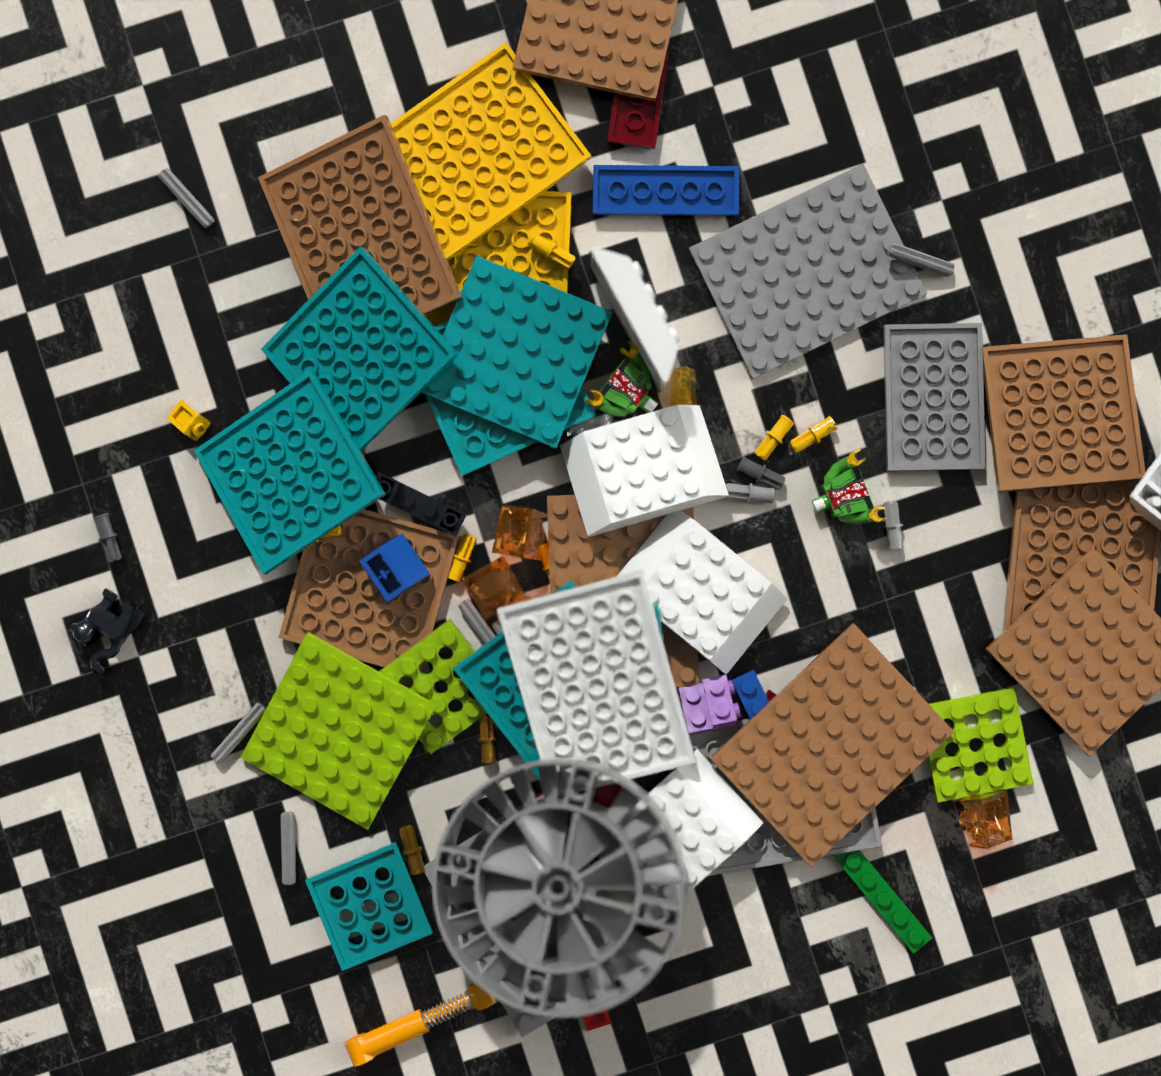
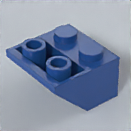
(394, 567)

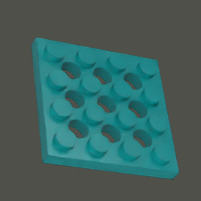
(372, 944)

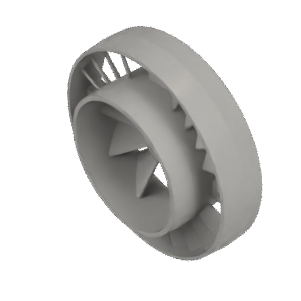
(502, 898)

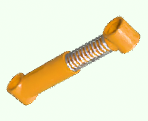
(368, 1045)

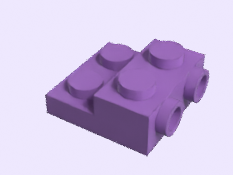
(709, 705)

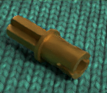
(487, 739)
(412, 850)

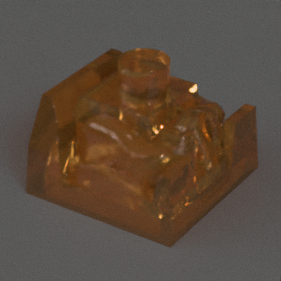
(519, 532)
(494, 587)
(987, 819)

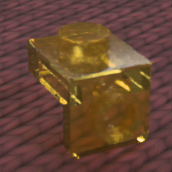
(683, 386)

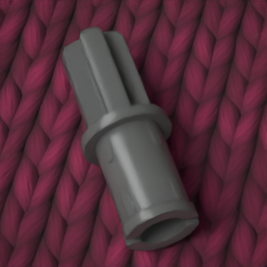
(761, 473)
(107, 537)

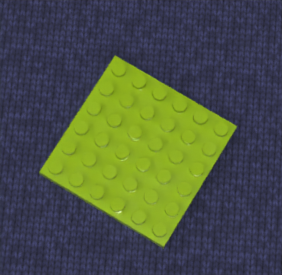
(338, 730)

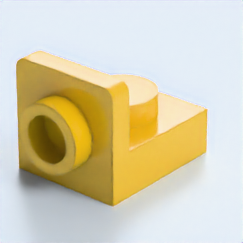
(188, 420)

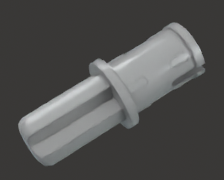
(750, 492)
(893, 525)

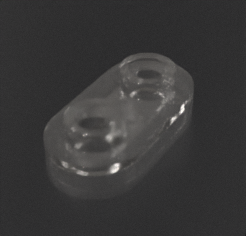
(590, 424)

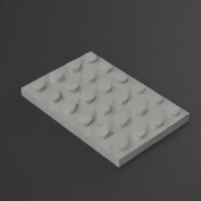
(934, 397)

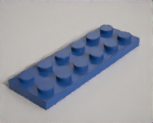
(665, 190)

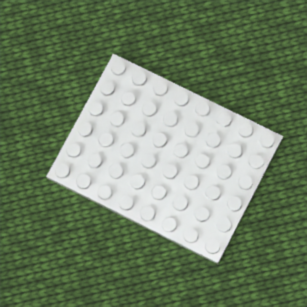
(598, 679)

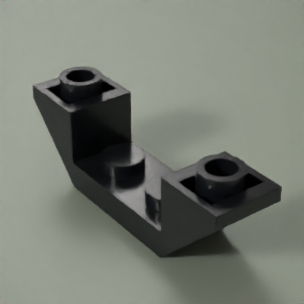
(421, 505)

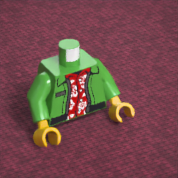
(626, 387)
(847, 493)

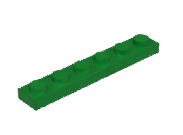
(884, 899)

